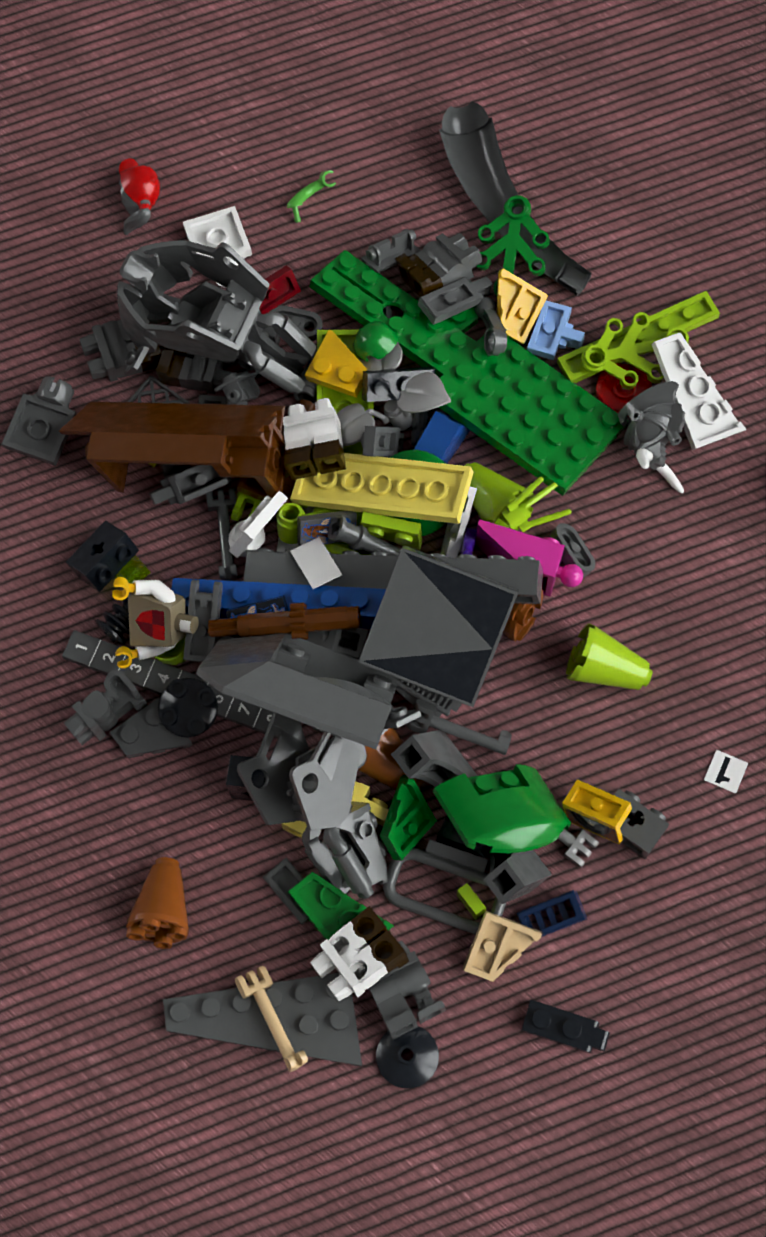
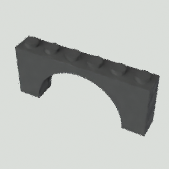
(435, 760)

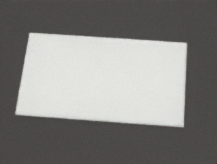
(316, 563)

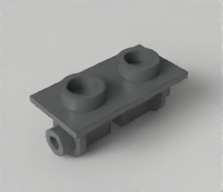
(383, 254)
(240, 387)

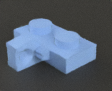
(554, 331)

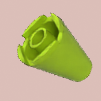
(493, 494)
(606, 661)

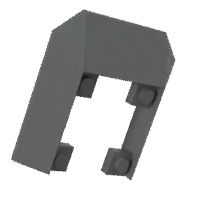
(281, 678)

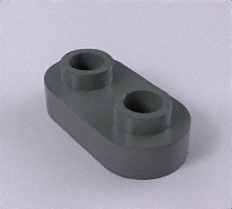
(302, 319)
(575, 549)

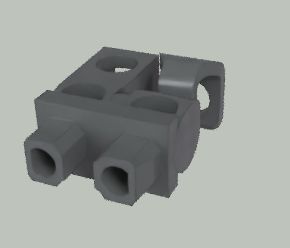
(102, 710)
(397, 984)

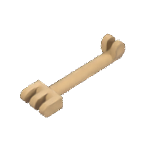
(257, 989)

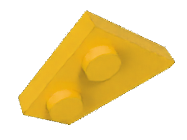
(518, 305)
(336, 367)

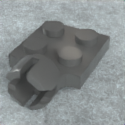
(38, 422)

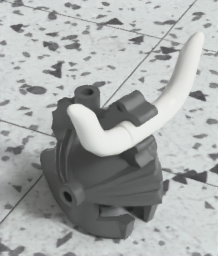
(652, 425)

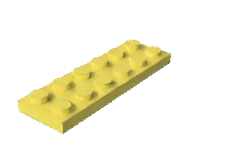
(389, 488)

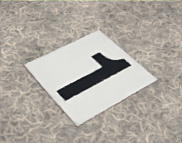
(726, 771)

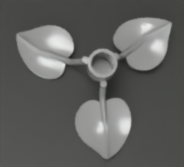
(421, 394)

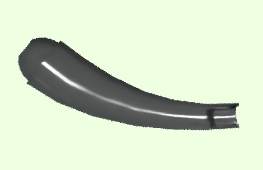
(479, 165)

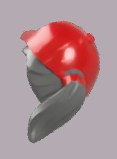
(138, 192)

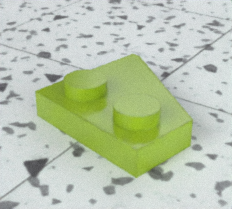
(393, 529)

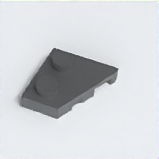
(146, 734)

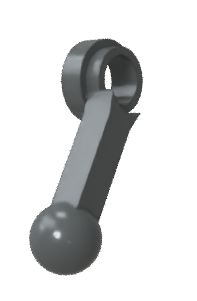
(495, 336)

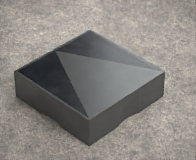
(438, 626)

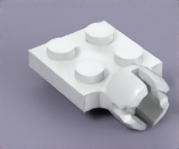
(218, 228)
(249, 533)

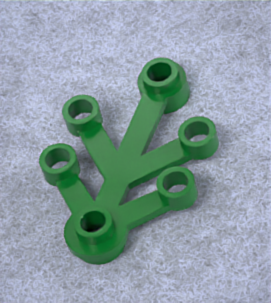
(512, 240)

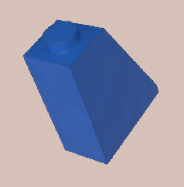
(442, 436)

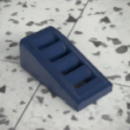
(577, 907)

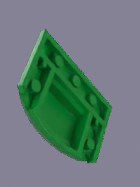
(503, 810)

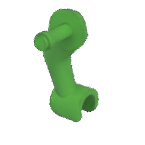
(306, 192)

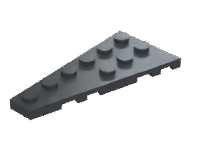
(304, 1008)

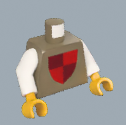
(155, 618)

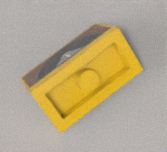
(596, 810)

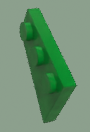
(326, 905)

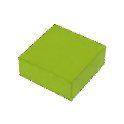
(471, 901)

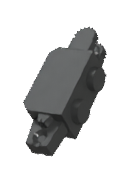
(188, 484)

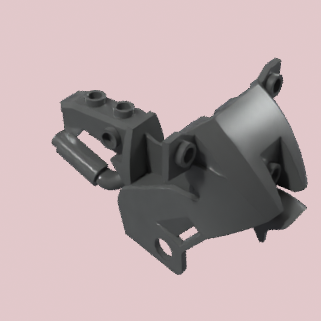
(207, 319)
(319, 790)

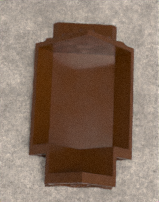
(230, 438)

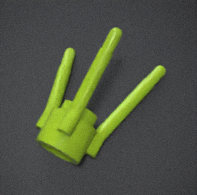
(517, 511)

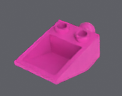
(511, 544)

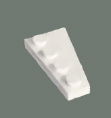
(706, 413)

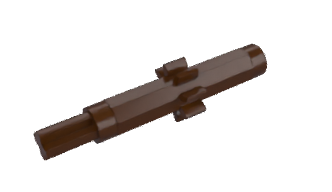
(294, 622)

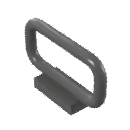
(448, 860)

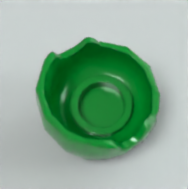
(374, 340)

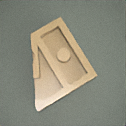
(497, 945)

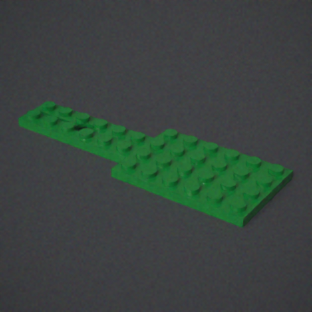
(504, 399)

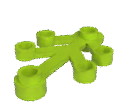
(626, 351)

